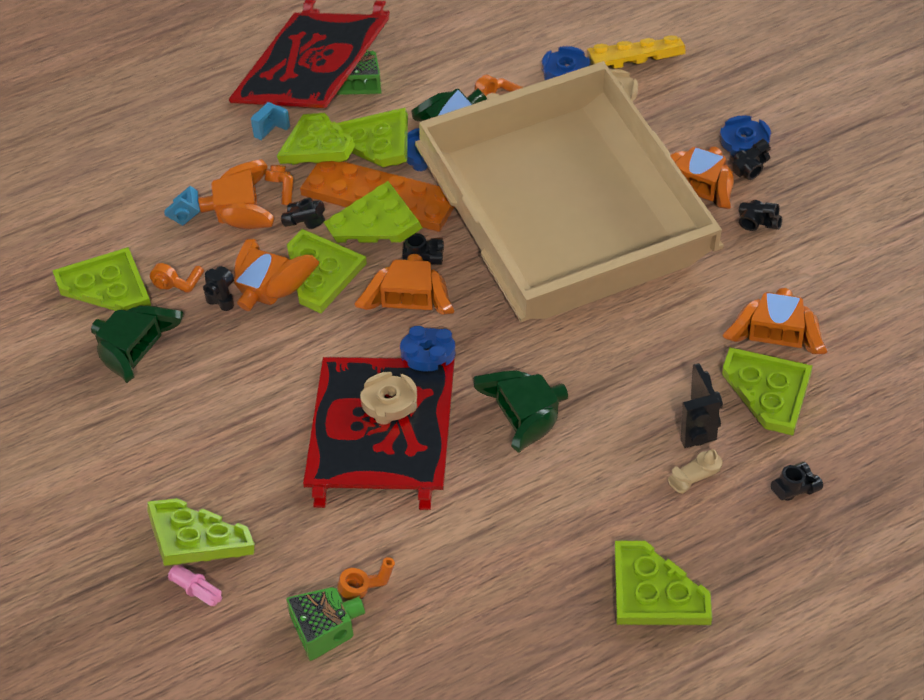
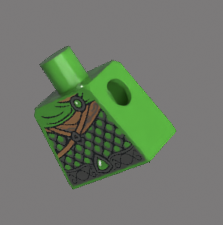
(364, 77)
(323, 619)

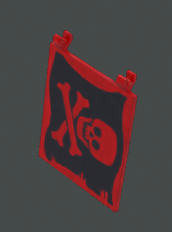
(310, 58)
(358, 452)

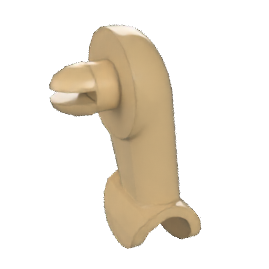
(702, 467)

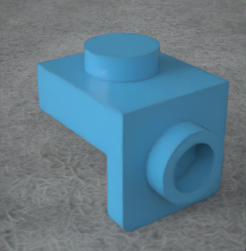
(268, 118)
(184, 206)

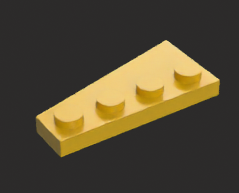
(636, 52)

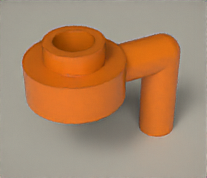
(489, 84)
(278, 173)
(166, 277)
(361, 581)

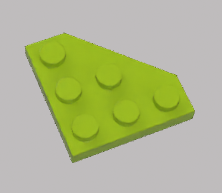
(380, 137)
(316, 141)
(374, 217)
(335, 269)
(104, 281)
(768, 387)
(194, 535)
(656, 589)

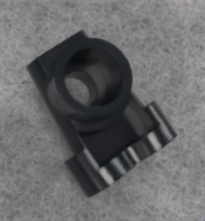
(751, 162)
(304, 211)
(757, 214)
(429, 250)
(216, 288)
(796, 481)

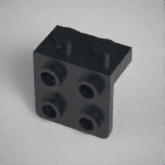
(700, 413)

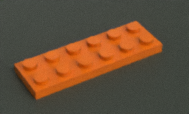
(346, 182)

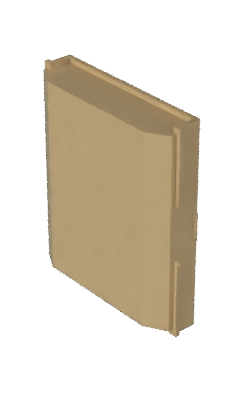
(567, 192)

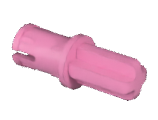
(195, 585)

